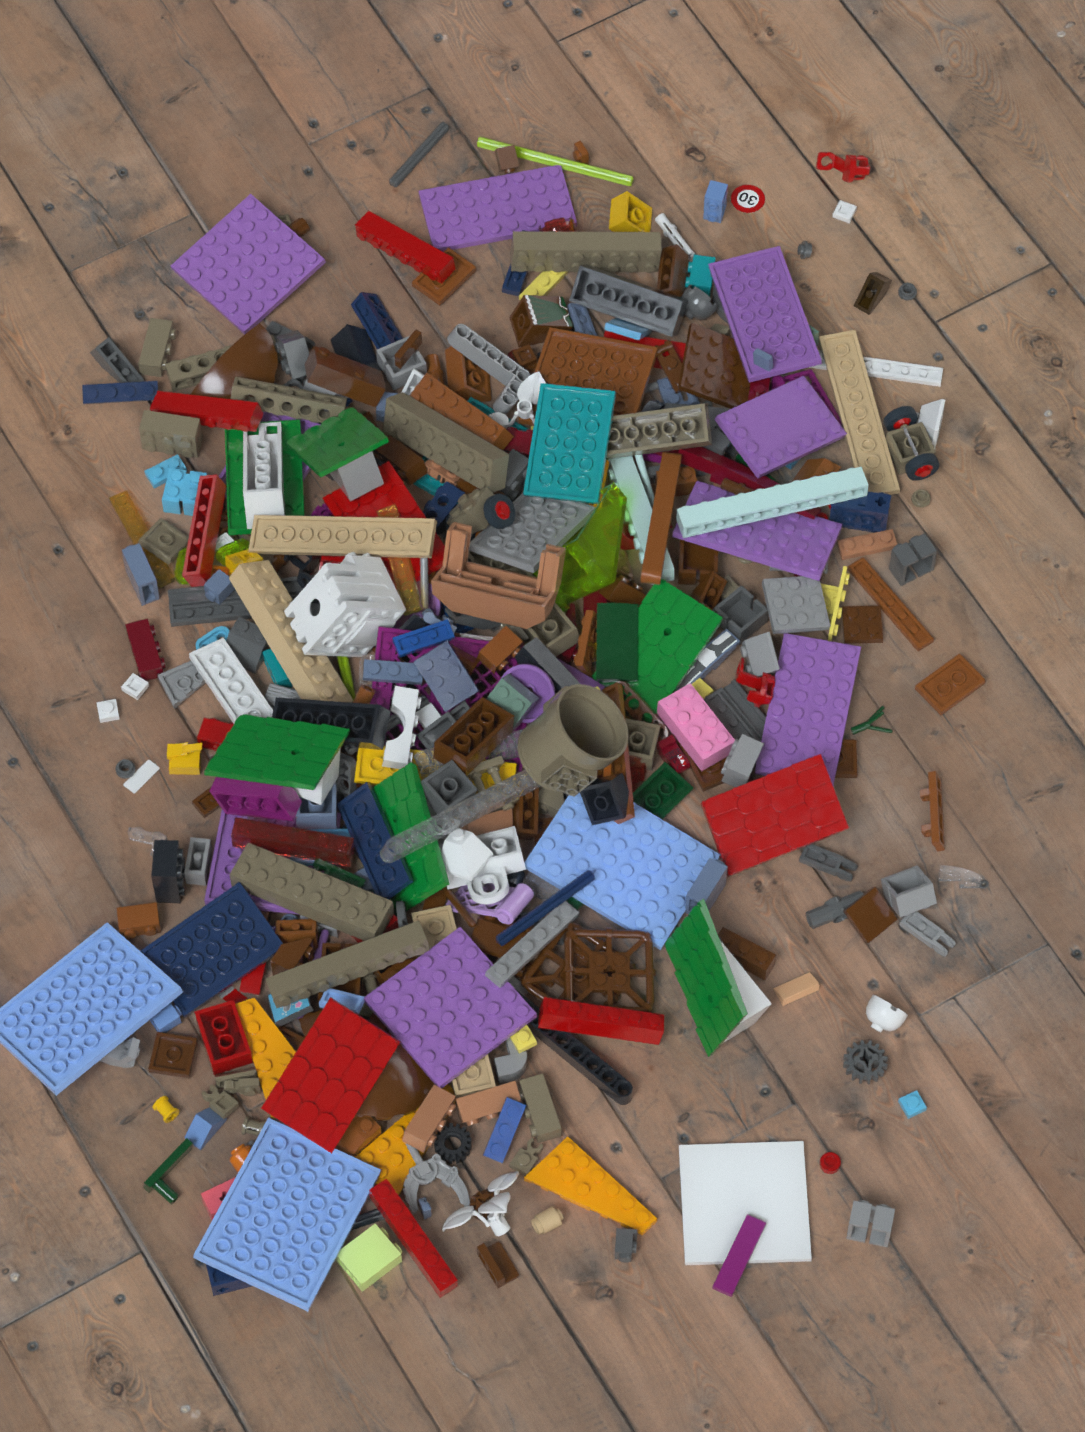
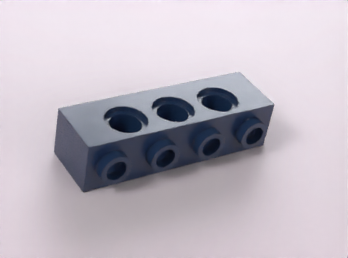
(444, 494)

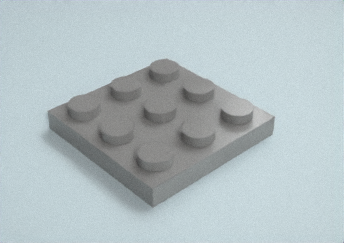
(795, 605)

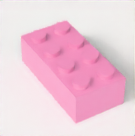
(695, 726)

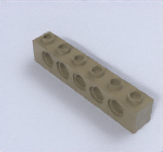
(194, 365)
(297, 397)

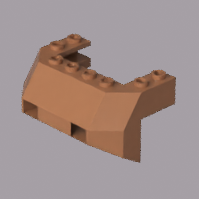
(496, 592)

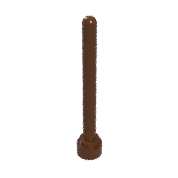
(459, 907)

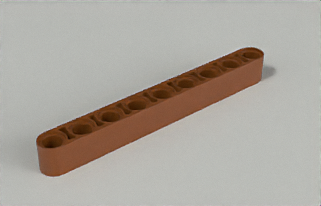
(661, 518)

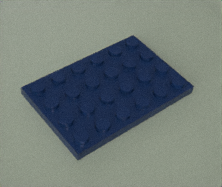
(214, 948)

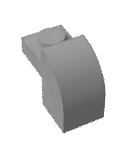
(124, 1054)
(511, 1066)

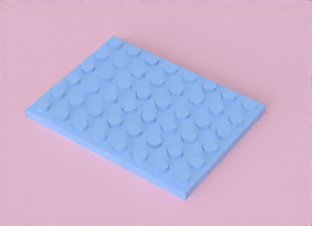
(637, 866)
(83, 1008)
(287, 1215)

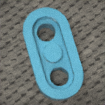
(212, 636)

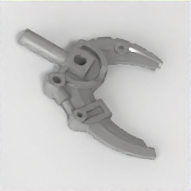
(426, 1172)

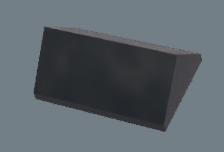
(355, 345)

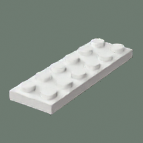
(229, 681)

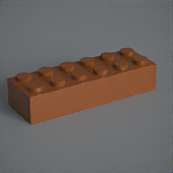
(454, 407)

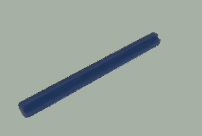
(545, 907)

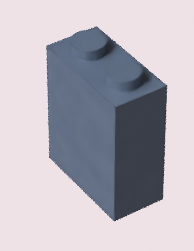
(140, 574)
(707, 885)

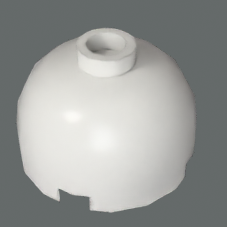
(884, 1015)

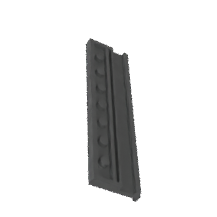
(192, 607)
(737, 712)

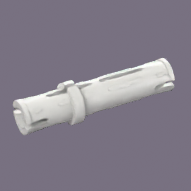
(662, 220)

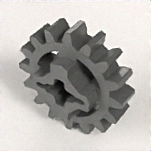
(873, 1058)

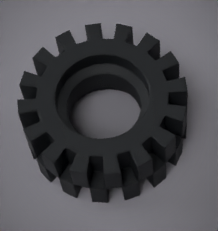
(453, 1155)

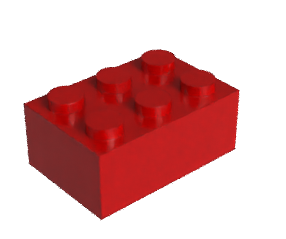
(223, 1037)

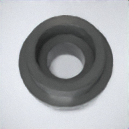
(804, 250)
(907, 287)
(125, 763)

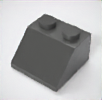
(247, 644)
(447, 787)

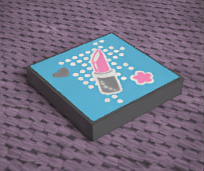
(292, 1011)

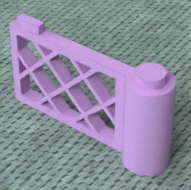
(507, 908)

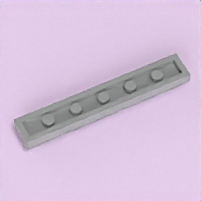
(531, 944)

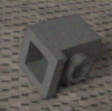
(625, 1244)

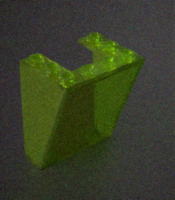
(594, 548)

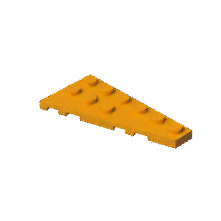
(267, 1044)
(391, 1153)
(584, 1182)

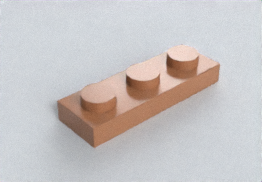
(866, 544)

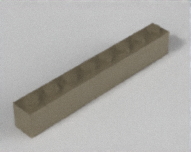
(347, 964)

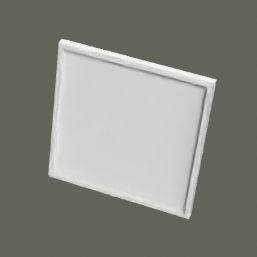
(741, 1179)

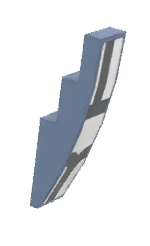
(711, 657)

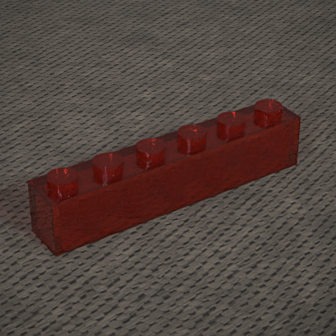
(293, 841)

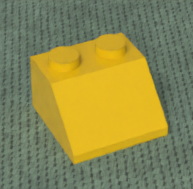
(629, 214)

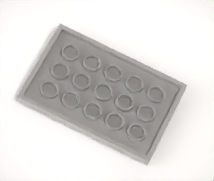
(535, 525)

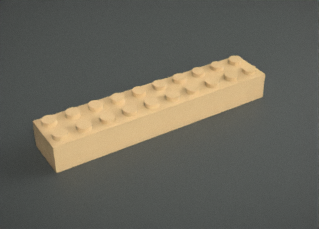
(266, 601)

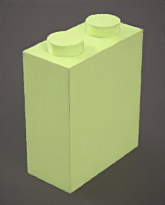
(369, 1257)

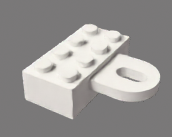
(505, 860)

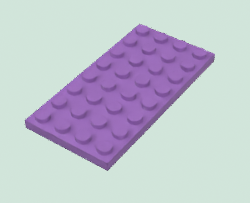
(495, 207)
(764, 312)
(780, 542)
(808, 703)

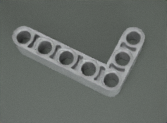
(493, 362)

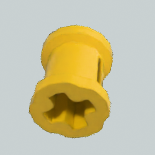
(165, 1108)

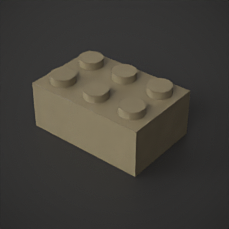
(170, 434)

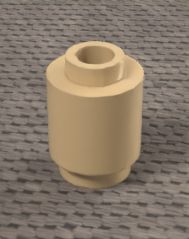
(547, 1220)

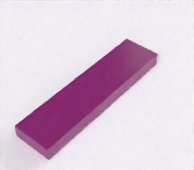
(739, 1255)

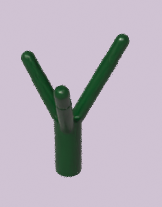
(866, 725)

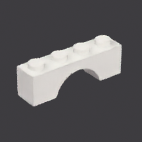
(404, 705)

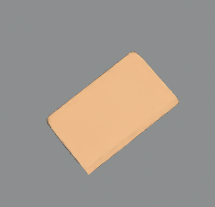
(796, 988)

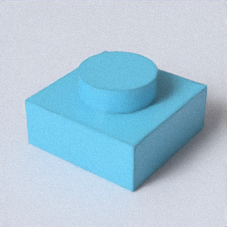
(912, 1104)

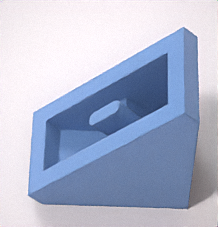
(204, 1127)

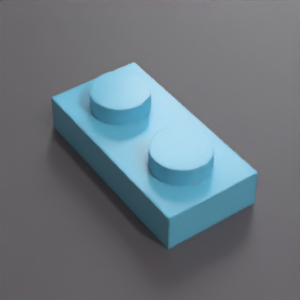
(158, 474)

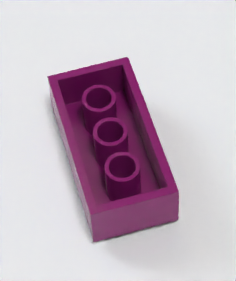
(255, 799)

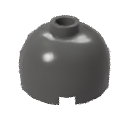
(698, 304)

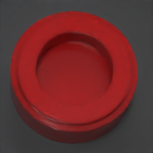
(830, 1163)

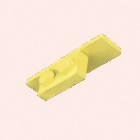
(832, 598)

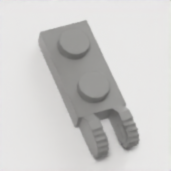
(927, 932)

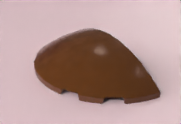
(248, 358)
(398, 1089)

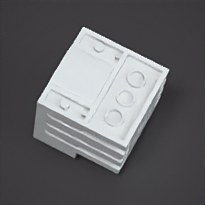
(345, 606)

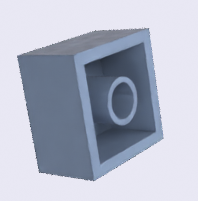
(316, 816)

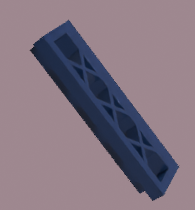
(374, 324)

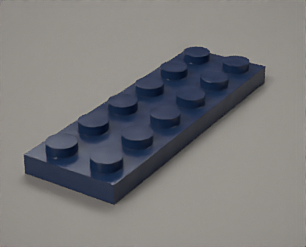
(370, 832)

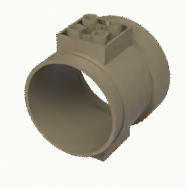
(573, 739)

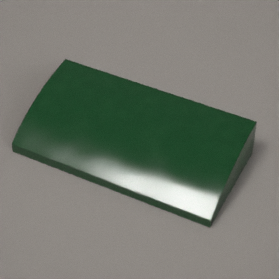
(617, 642)
(662, 791)

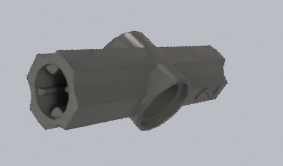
(831, 910)

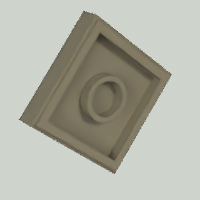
(164, 541)

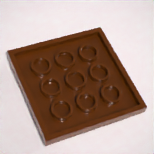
(713, 368)

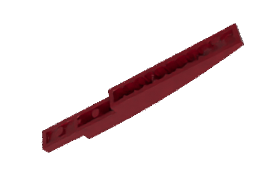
(723, 467)

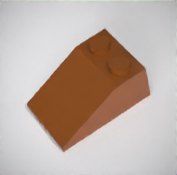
(359, 1135)

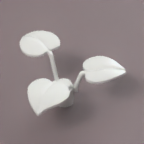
(527, 394)
(496, 1207)

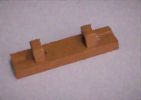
(936, 827)

